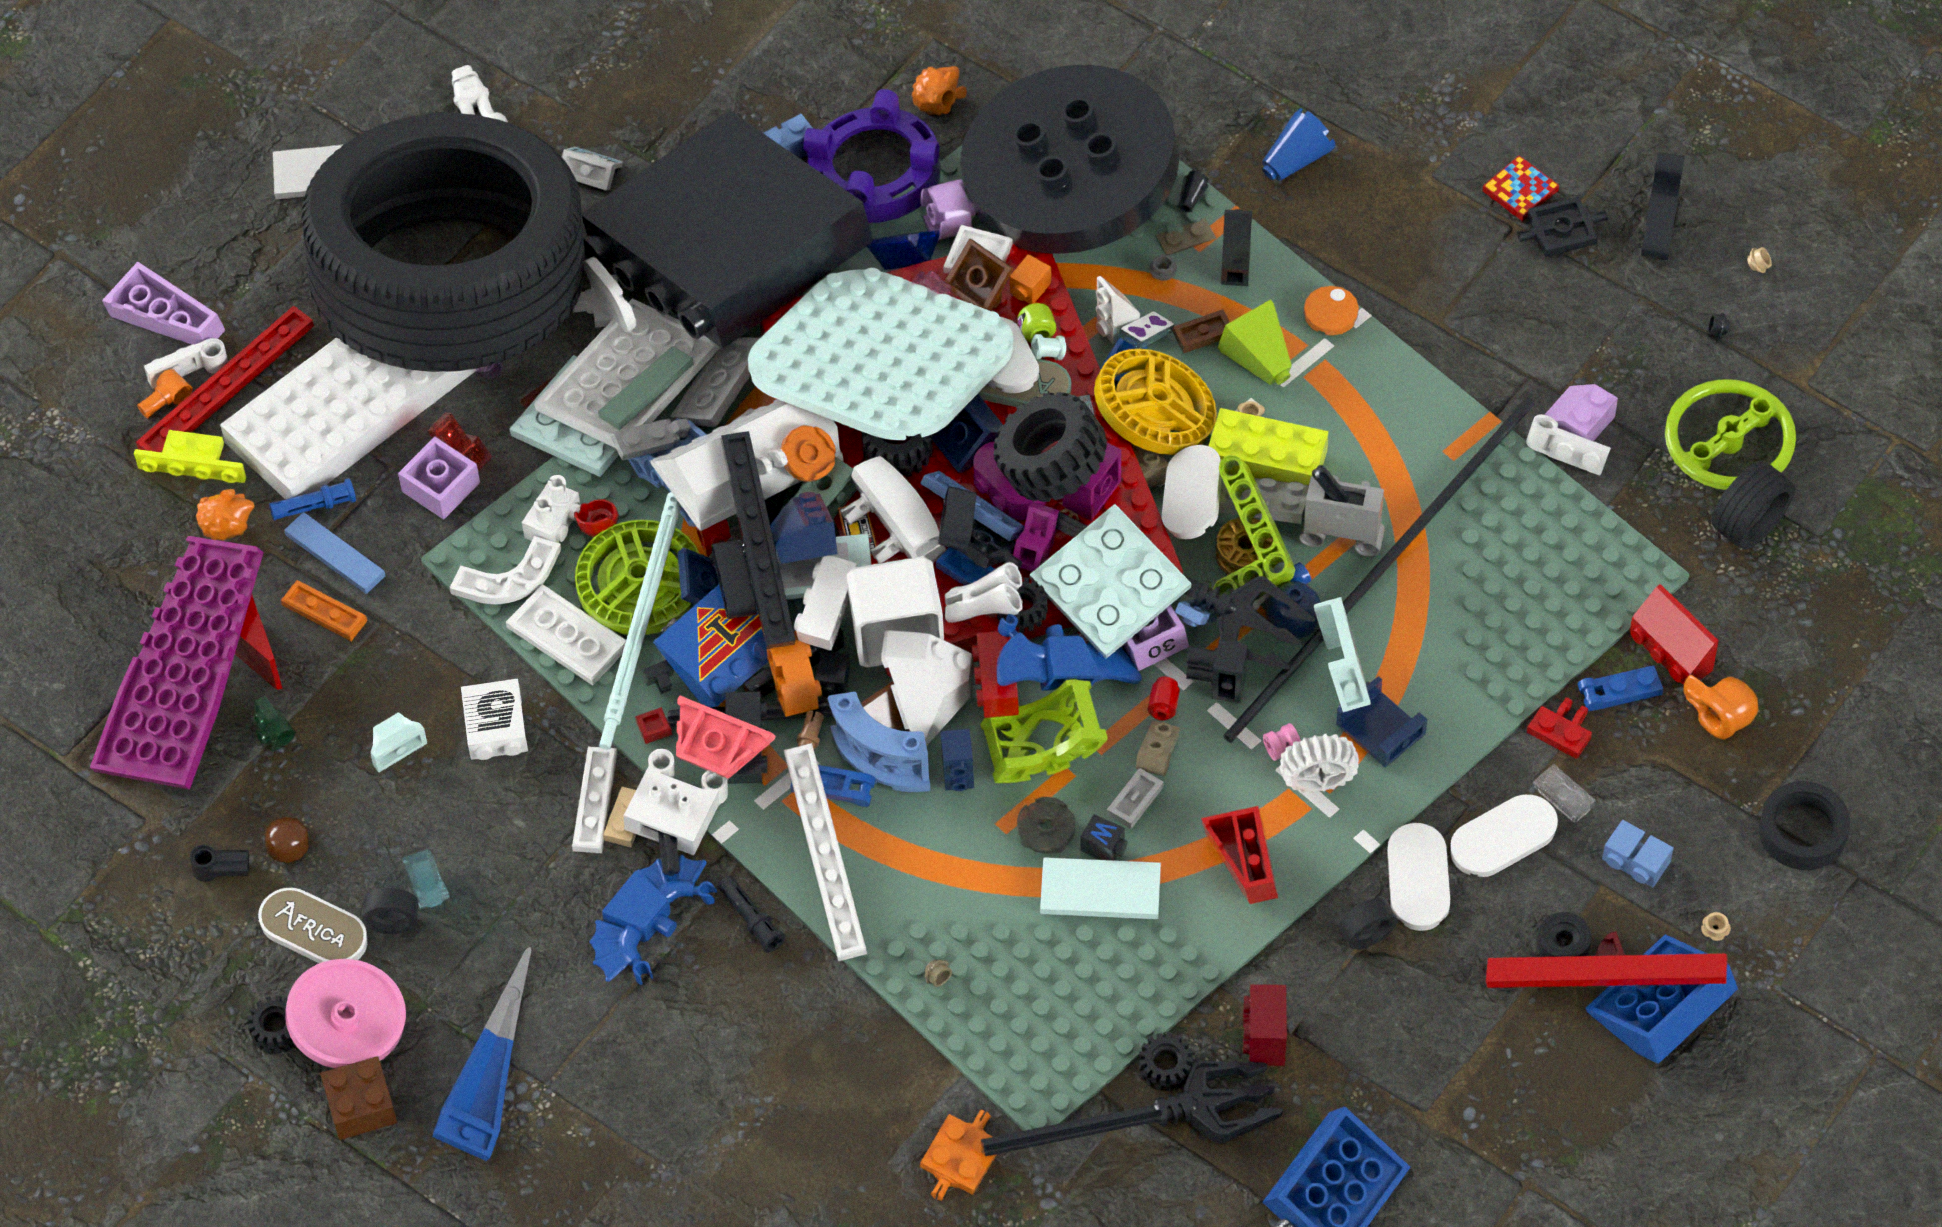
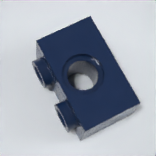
(957, 759)

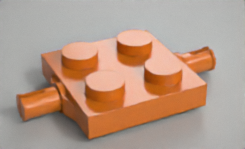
(957, 1155)

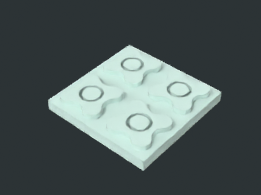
(562, 439)
(1110, 581)

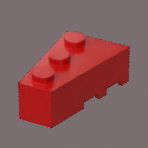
(1244, 850)

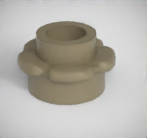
(937, 972)

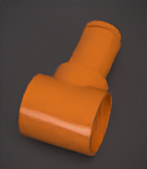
(169, 389)

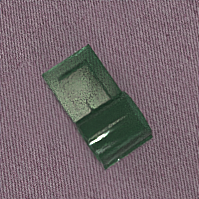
(272, 725)

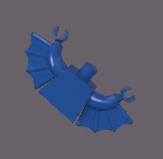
(640, 911)

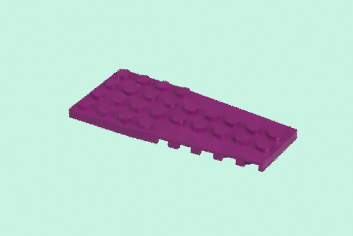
(183, 668)

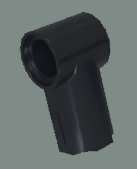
(220, 862)

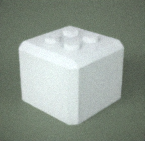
(892, 598)

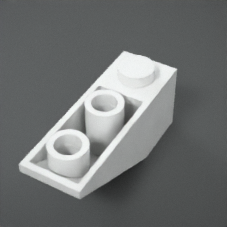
(1112, 310)

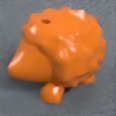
(936, 90)
(224, 515)

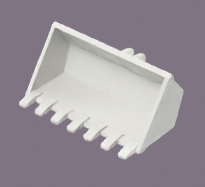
(699, 470)

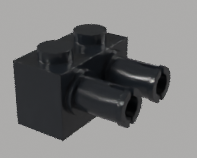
(1222, 667)

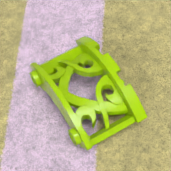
(1051, 708)

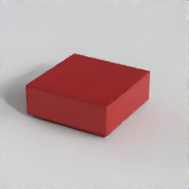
(653, 725)

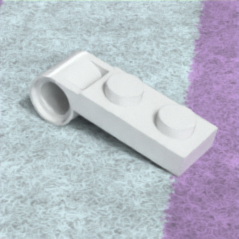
(206, 354)
(1566, 446)

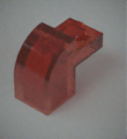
(452, 434)

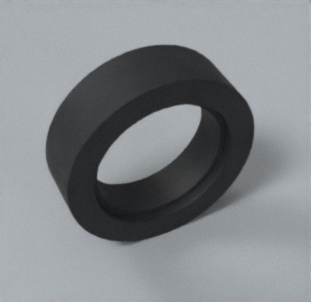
(1804, 794)

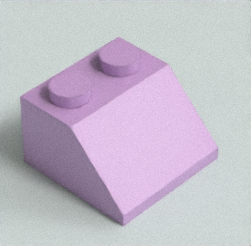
(1584, 410)

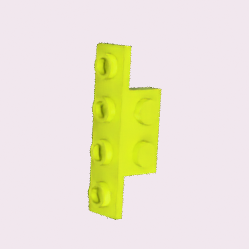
(191, 456)

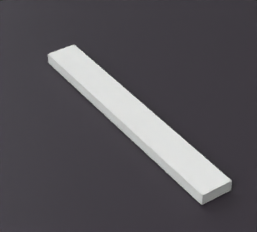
(825, 852)

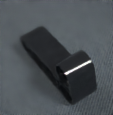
(1662, 206)

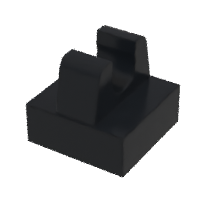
(659, 675)

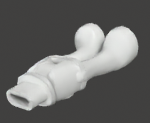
(471, 93)

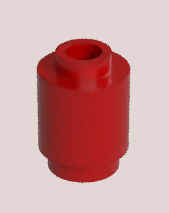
(1163, 698)

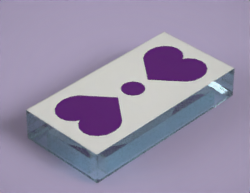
(1146, 330)

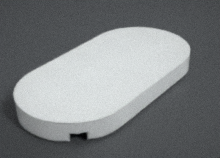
(610, 294)
(1022, 367)
(1192, 492)
(1503, 835)
(1418, 876)

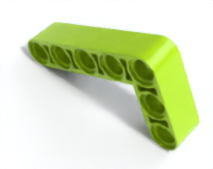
(1257, 532)

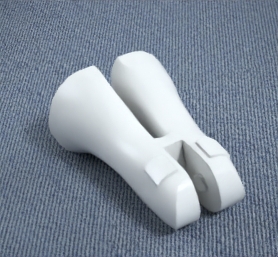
(988, 595)

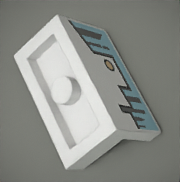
(591, 167)

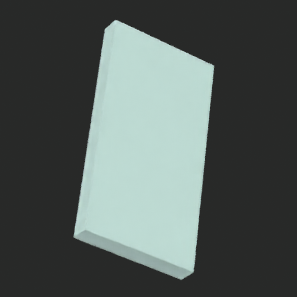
(1100, 888)

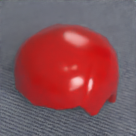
(596, 516)

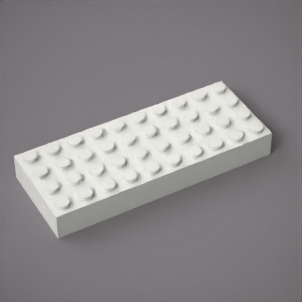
(329, 416)

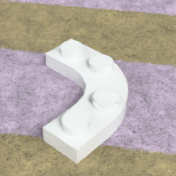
(510, 585)

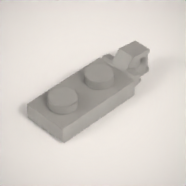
(649, 437)

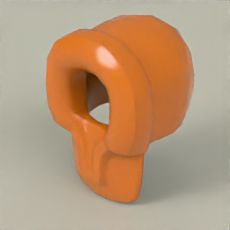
(1731, 705)

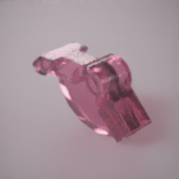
(933, 282)

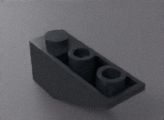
(1236, 247)

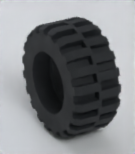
(1065, 464)

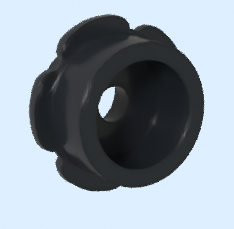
(1718, 325)

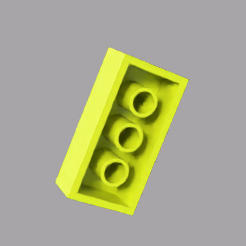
(1269, 446)

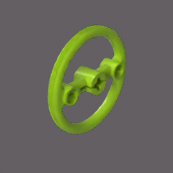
(1729, 431)

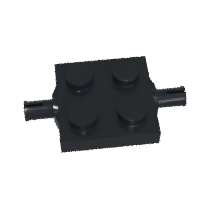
(1562, 226)
(989, 547)

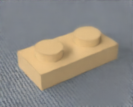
(615, 829)

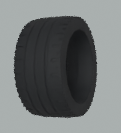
(1753, 504)

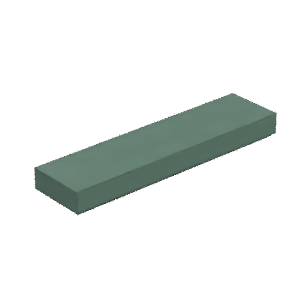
(645, 388)

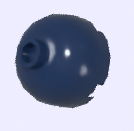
(1279, 612)

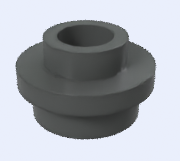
(1166, 262)

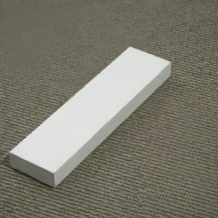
(594, 800)

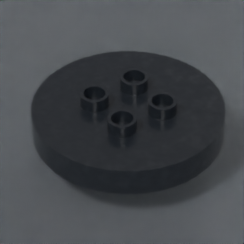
(1070, 158)

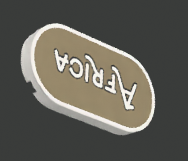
(312, 926)

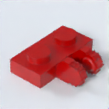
(1559, 731)

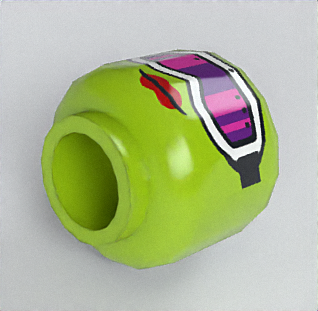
(1036, 320)

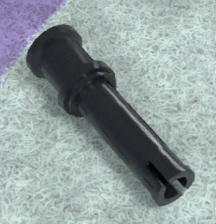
(757, 921)

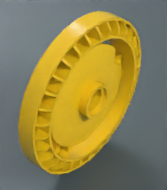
(1154, 400)

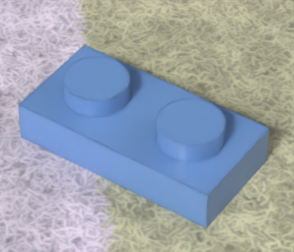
(1195, 615)

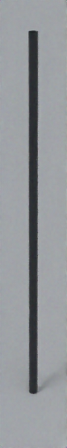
(1361, 589)

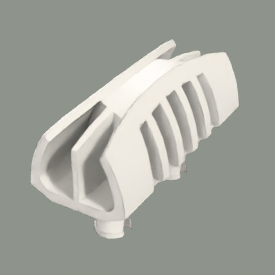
(899, 510)

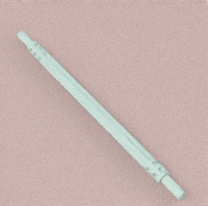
(640, 620)

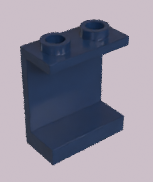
(1381, 726)

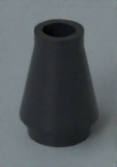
(1192, 190)

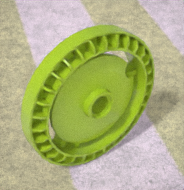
(619, 572)

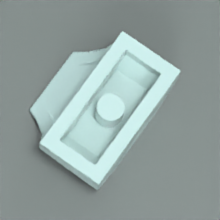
(395, 740)

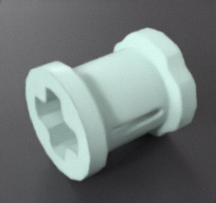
(1048, 347)

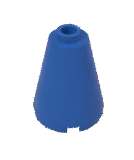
(1297, 146)

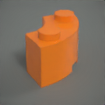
(794, 677)

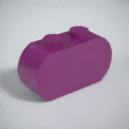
(991, 481)

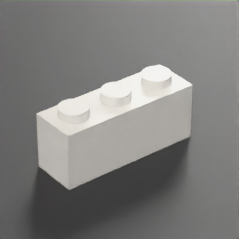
(824, 603)

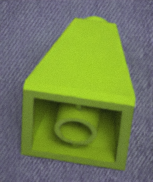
(1258, 344)

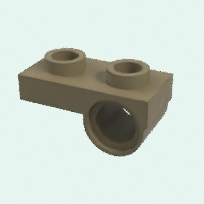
(1152, 465)
(1157, 748)

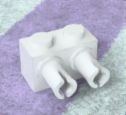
(552, 512)

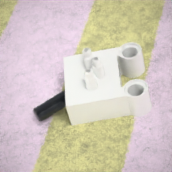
(672, 809)

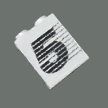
(494, 719)

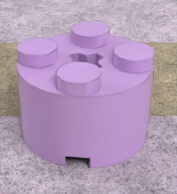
(947, 208)

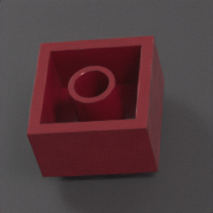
(1265, 1024)

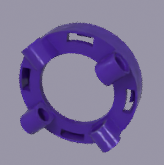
(883, 115)

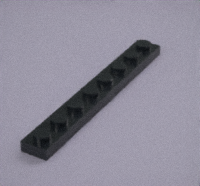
(757, 540)

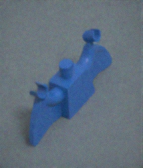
(1058, 659)

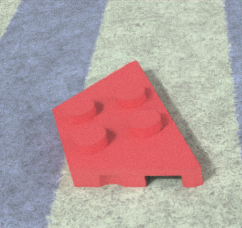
(716, 739)

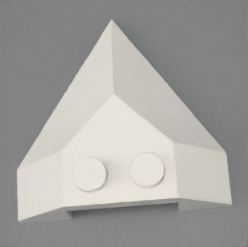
(928, 679)

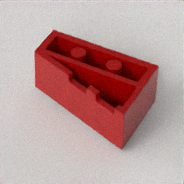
(994, 698)

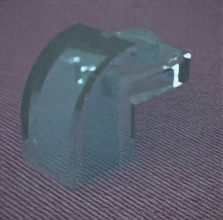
(425, 879)

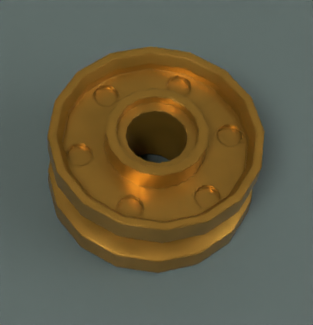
(1229, 546)

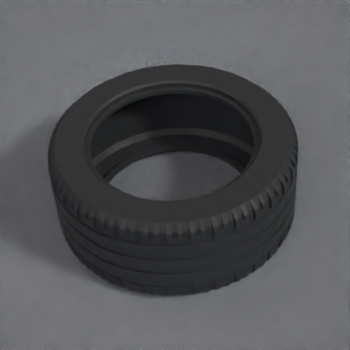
(455, 312)

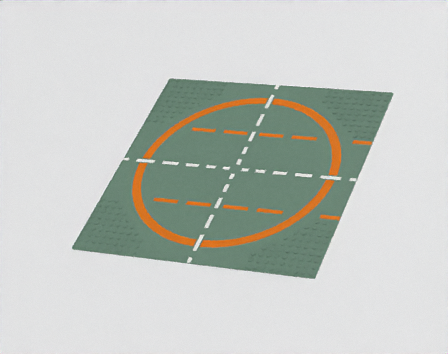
(1467, 626)

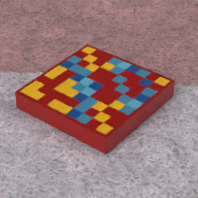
(1520, 187)

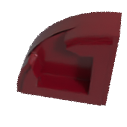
(1610, 946)

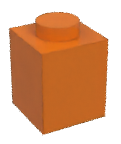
(1030, 279)

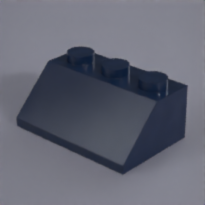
(967, 434)
(804, 529)

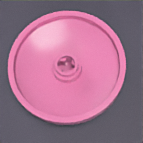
(345, 1013)

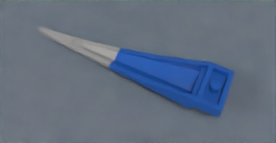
(475, 1104)

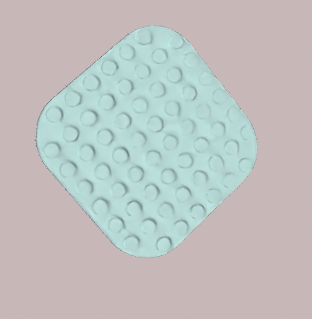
(881, 354)

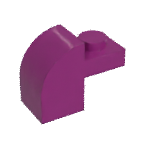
(1038, 536)

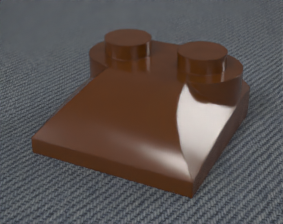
(979, 276)

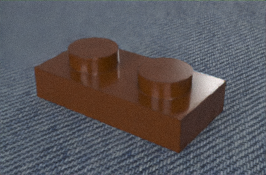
(1200, 331)

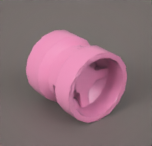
(1277, 741)

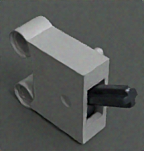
(1343, 512)

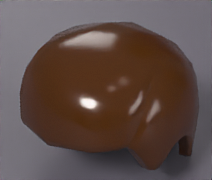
(286, 839)

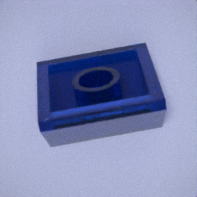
(904, 249)

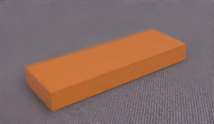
(324, 610)

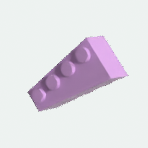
(161, 307)

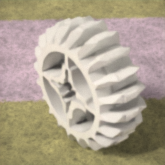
(1319, 763)

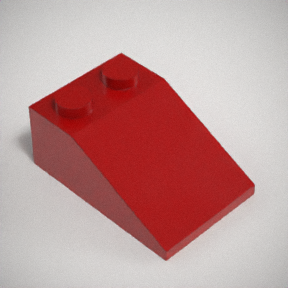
(255, 649)

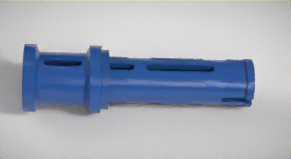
(325, 497)

